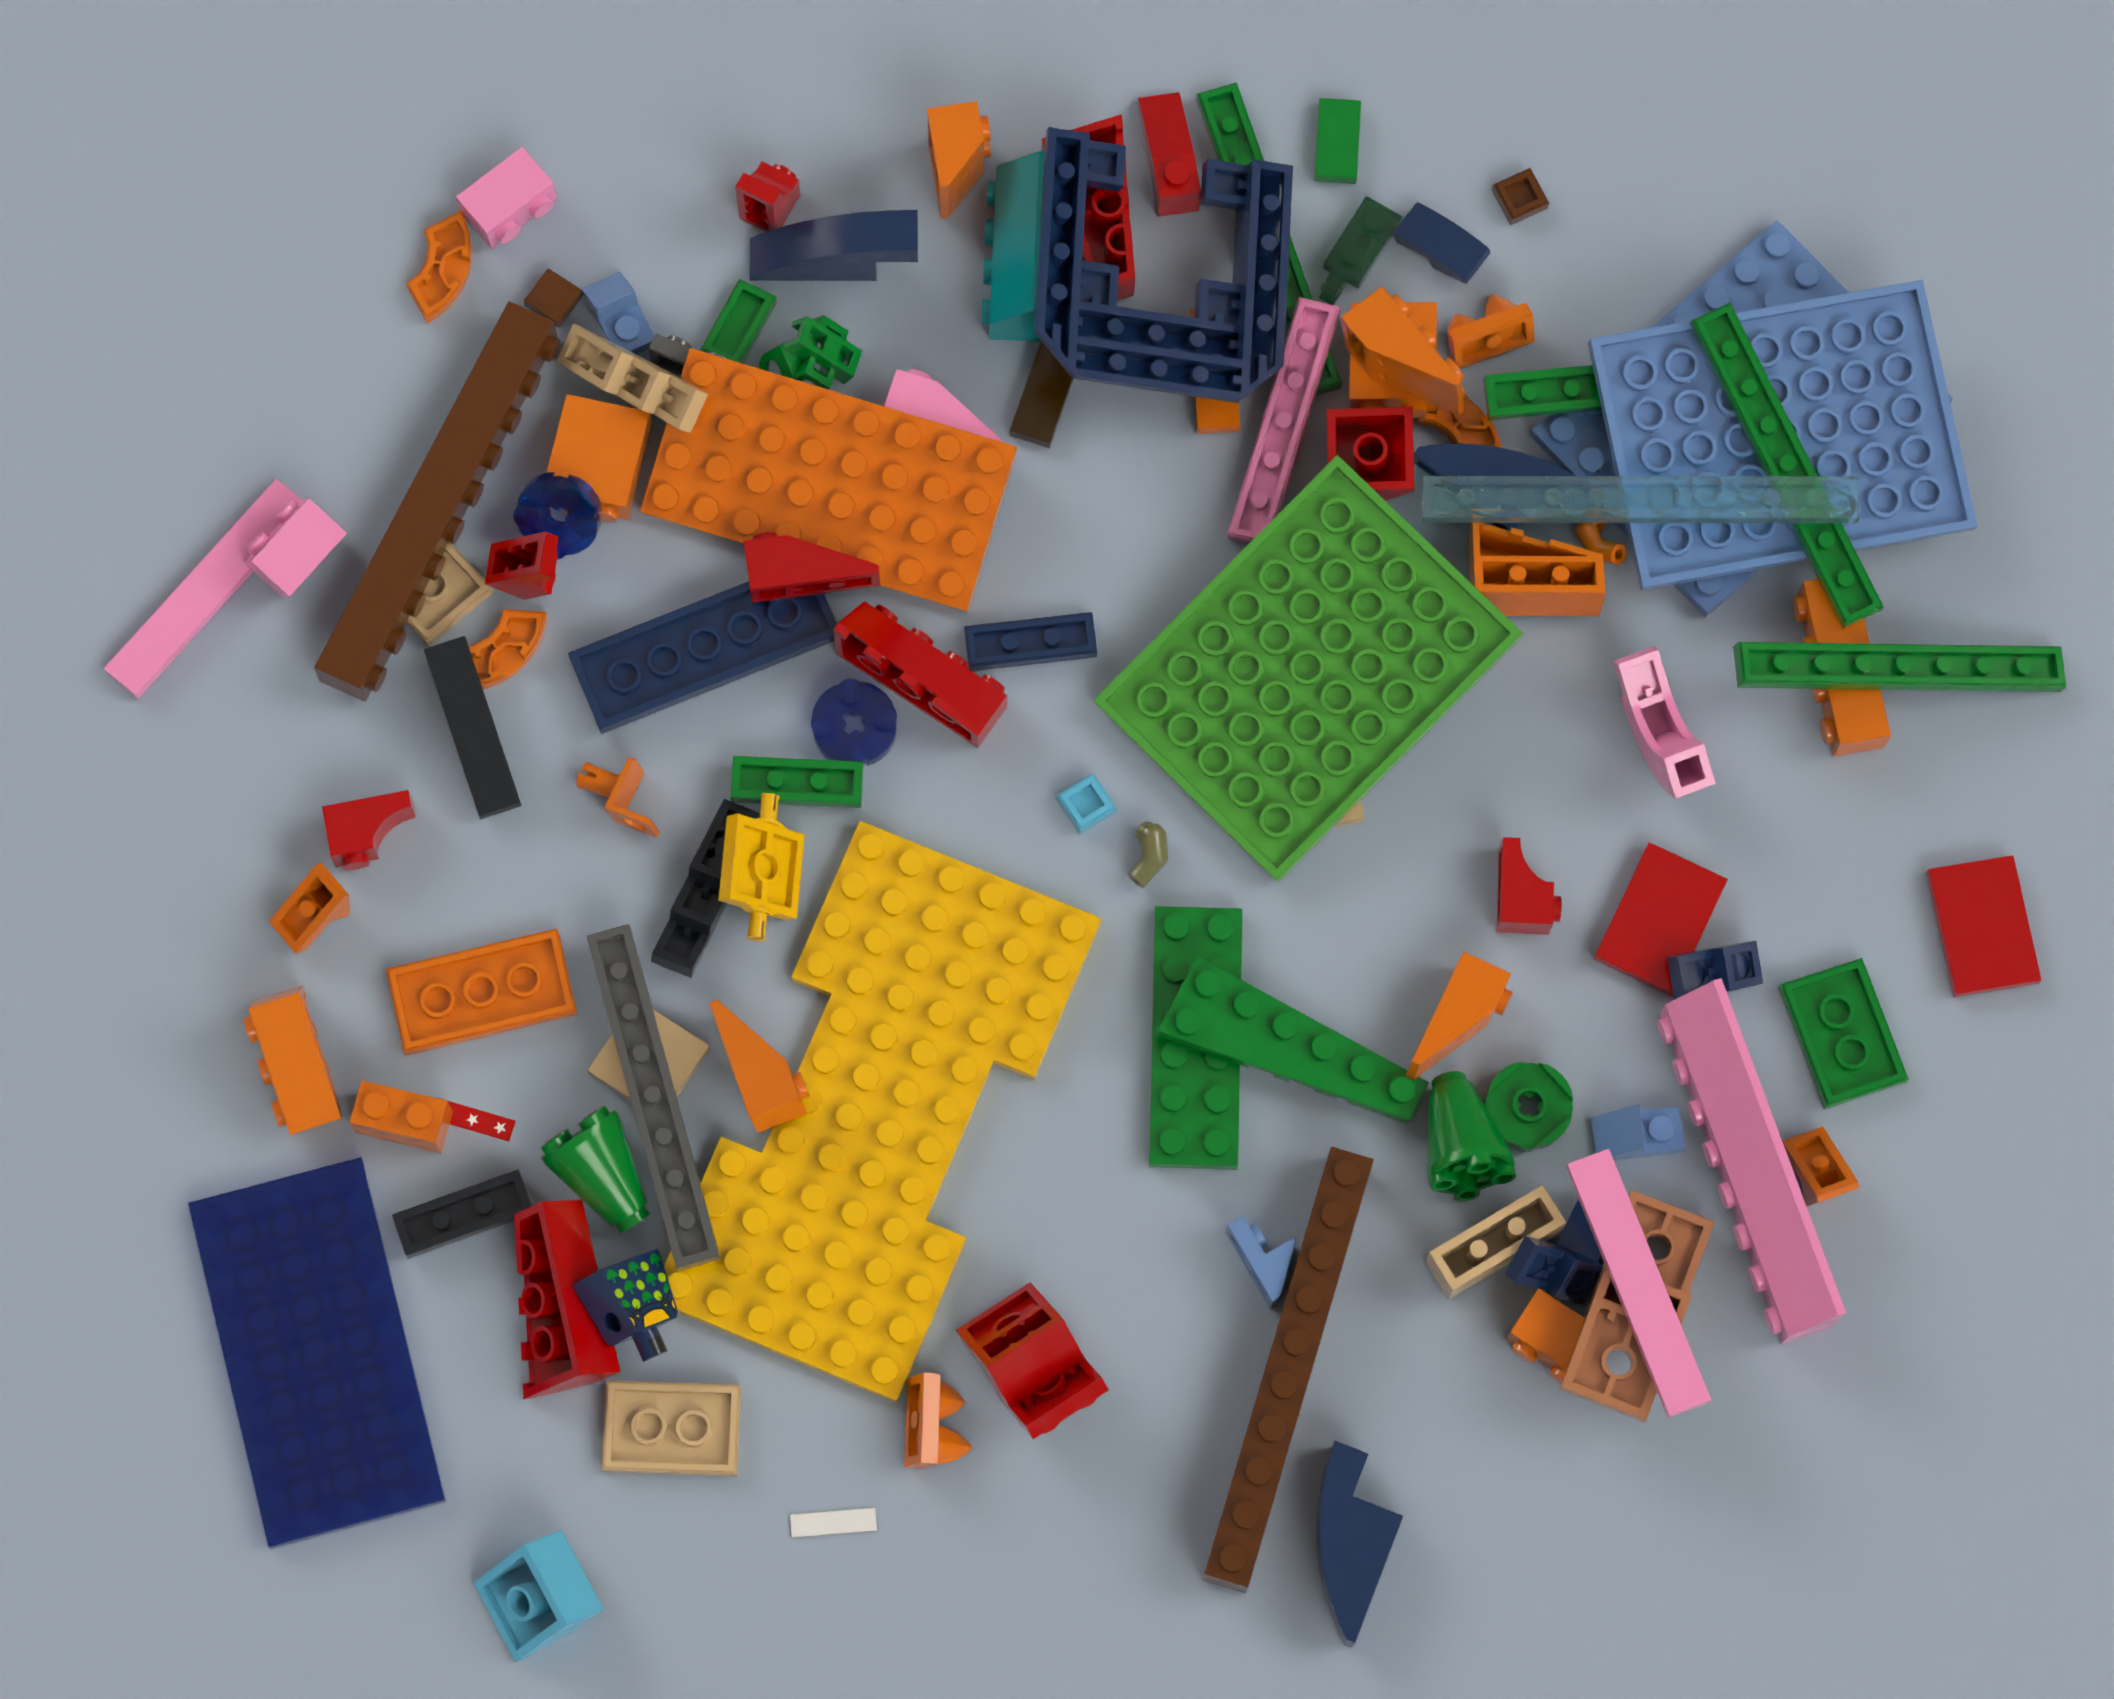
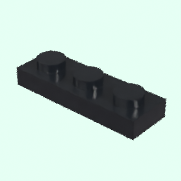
(461, 1214)

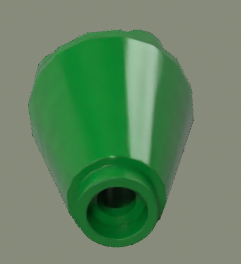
(1464, 1141)
(600, 1168)

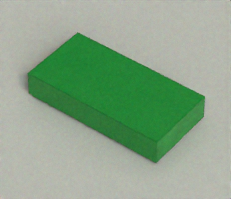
(1337, 140)
(740, 322)

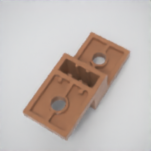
(1607, 1325)

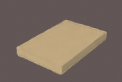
(671, 1428)

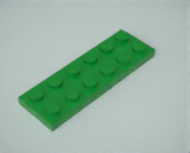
(1192, 1090)

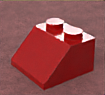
(1375, 445)

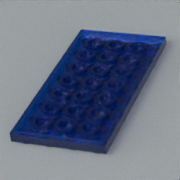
(316, 1353)

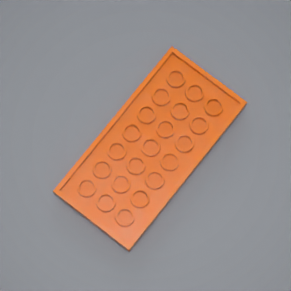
(833, 475)

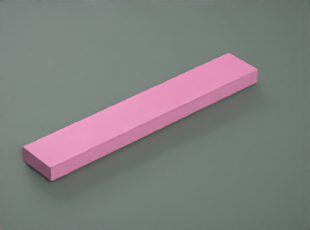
(1284, 419)
(196, 597)
(1638, 1283)

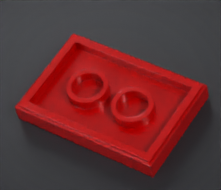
(1659, 916)
(1983, 926)

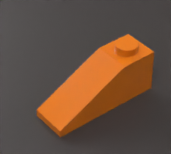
(1463, 1011)
(763, 1076)

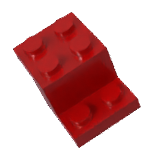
(1032, 1360)

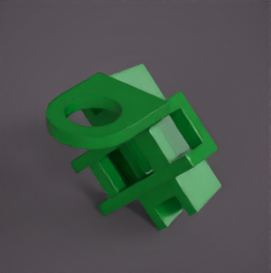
(798, 355)

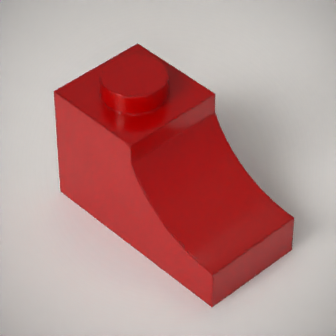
(767, 196)
(523, 565)
(360, 826)
(1523, 899)

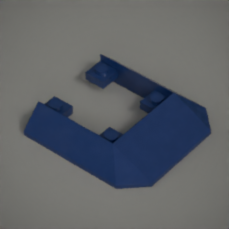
(1236, 325)

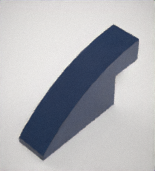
(835, 247)
(1482, 460)
(1351, 1541)

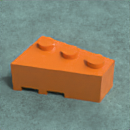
(1533, 575)
(292, 1061)

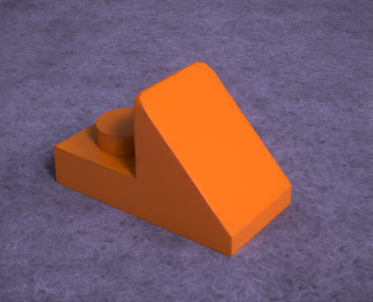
(310, 909)
(1819, 1166)

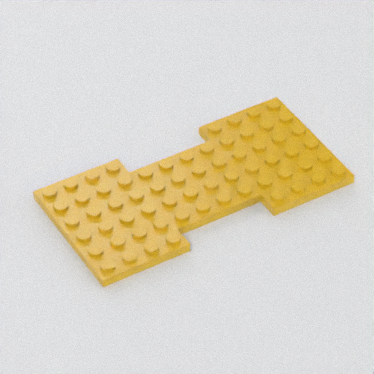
(927, 989)

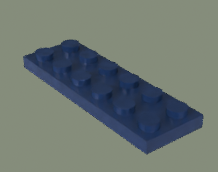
(696, 652)

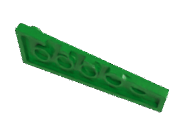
(1258, 1031)

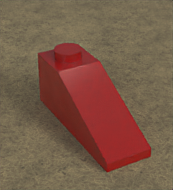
(1170, 154)
(796, 568)

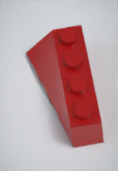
(1108, 215)
(920, 672)
(562, 1339)

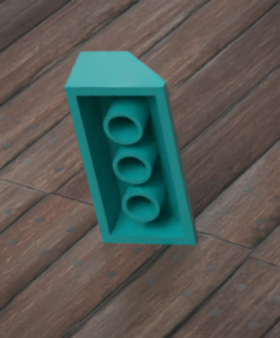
(1015, 248)

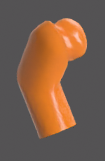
(1591, 540)

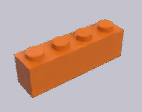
(1852, 717)

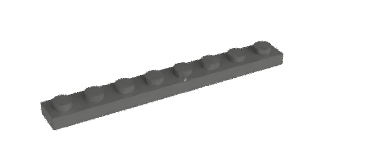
(653, 1098)

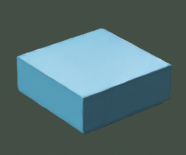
(1086, 803)

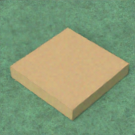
(449, 597)
(681, 1048)

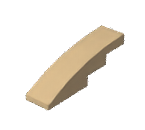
(632, 378)

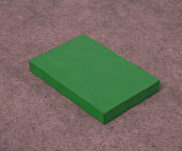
(1843, 1033)

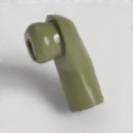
(1155, 853)

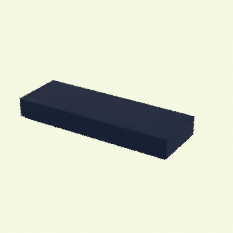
(1030, 641)

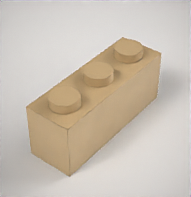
(1493, 1242)

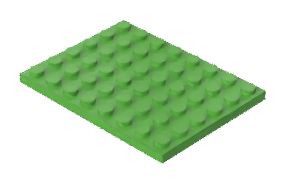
(1308, 668)

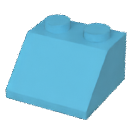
(538, 1595)

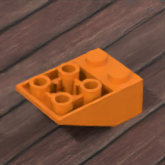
(1399, 353)

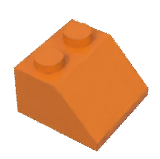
(957, 151)

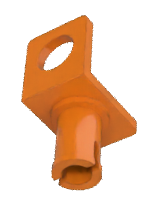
(619, 791)

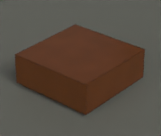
(1520, 196)
(553, 297)

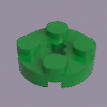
(1554, 1109)

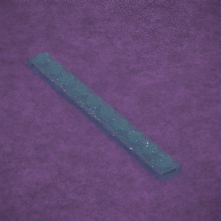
(1640, 499)

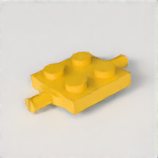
(761, 867)

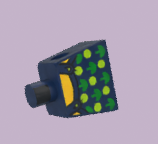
(630, 1302)

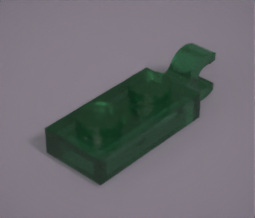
(1358, 248)

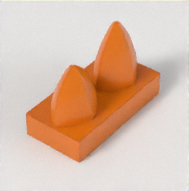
(1498, 332)
(925, 1439)

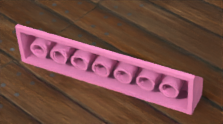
(1751, 1163)

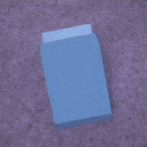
(618, 313)
(1638, 1132)
(1265, 1269)

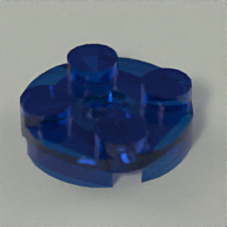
(571, 494)
(854, 699)

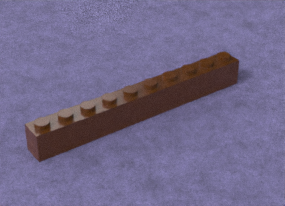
(437, 502)
(1288, 1370)

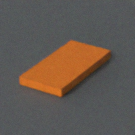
(481, 991)

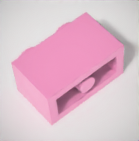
(507, 198)
(294, 546)

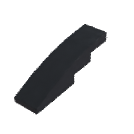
(472, 727)
(697, 904)

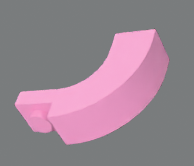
(1665, 742)

